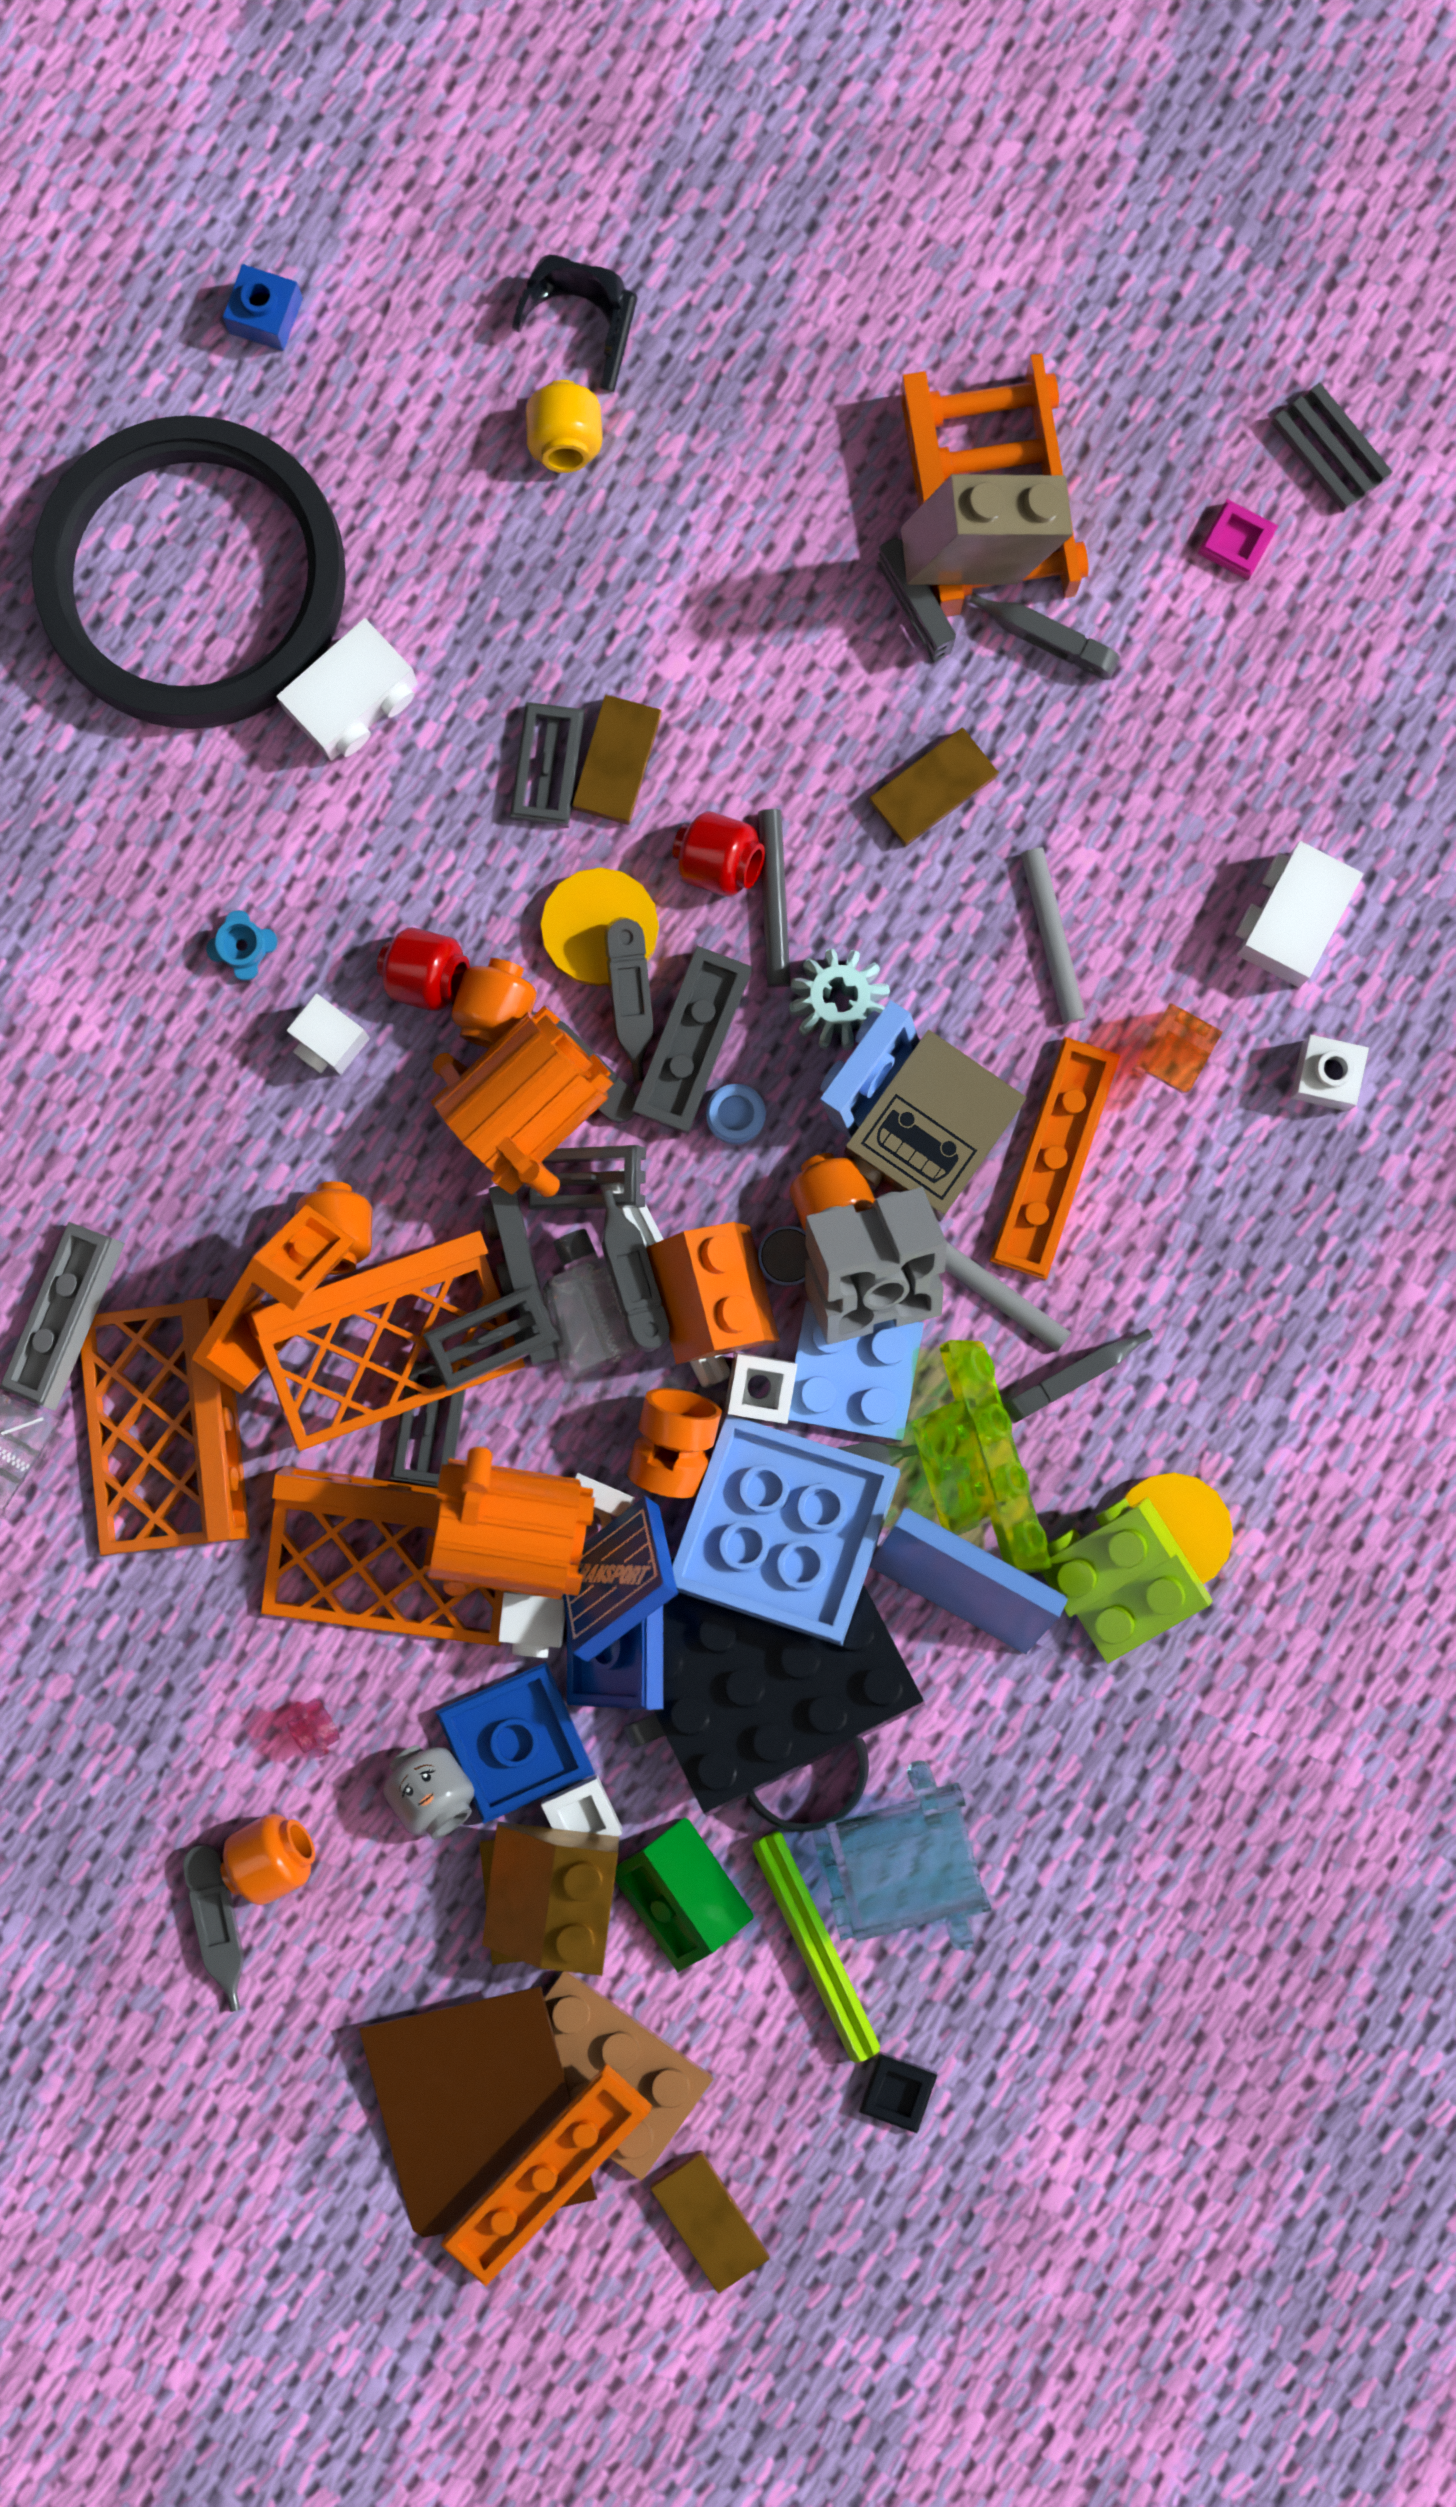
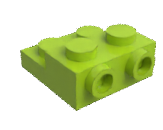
(1125, 1578)

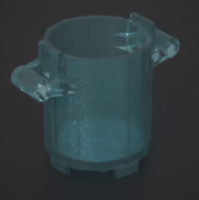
(904, 1865)

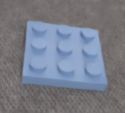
(784, 1529)

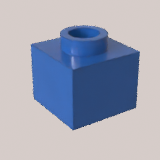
(265, 323)

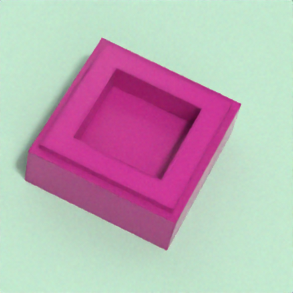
(1237, 539)

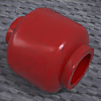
(718, 854)
(422, 968)

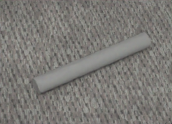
(1053, 935)
(1005, 1299)

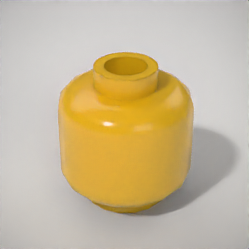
(563, 426)

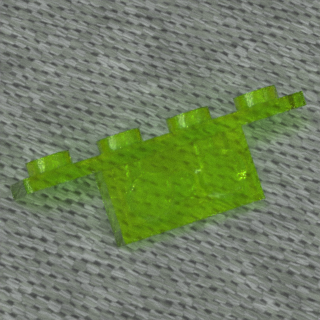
(975, 1462)

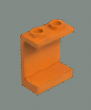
(287, 1270)

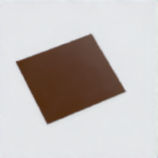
(465, 2099)

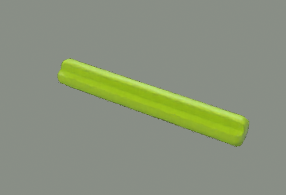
(816, 1946)

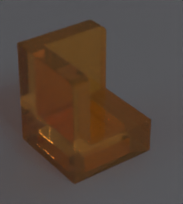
(1176, 1049)

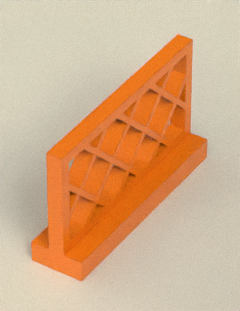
(355, 1296)
(213, 1433)
(368, 1500)

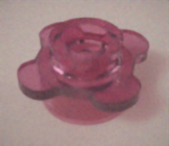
(312, 1727)

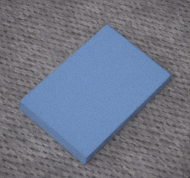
(967, 1581)

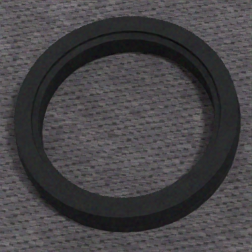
(162, 444)

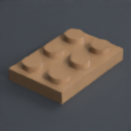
(599, 2032)

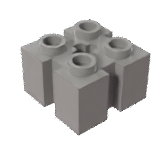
(874, 1265)

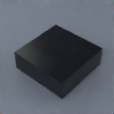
(898, 2092)

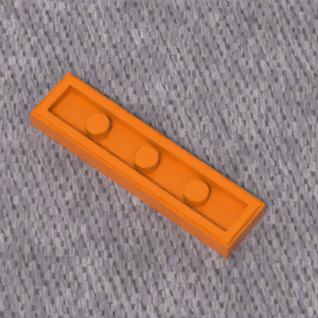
(1054, 1158)
(546, 2175)

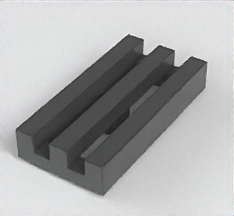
(1348, 432)
(916, 602)
(541, 813)
(630, 1177)
(538, 1316)
(422, 1474)

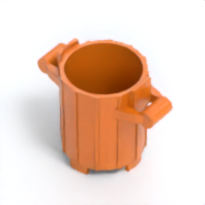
(522, 1099)
(507, 1529)

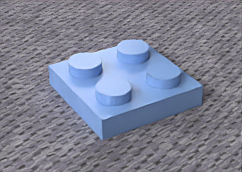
(857, 1085)
(856, 1382)

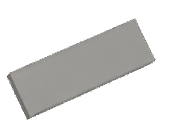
(61, 1316)

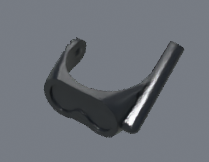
(599, 285)

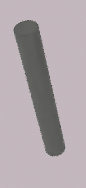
(774, 899)

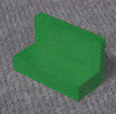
(682, 1895)

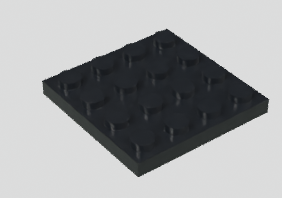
(766, 1700)

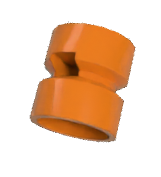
(676, 1433)

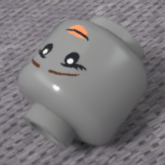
(428, 1791)

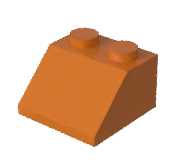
(712, 1291)

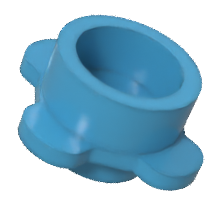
(224, 946)

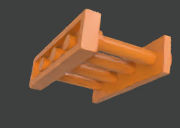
(933, 465)

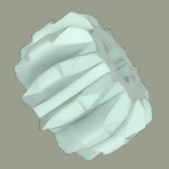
(826, 1014)

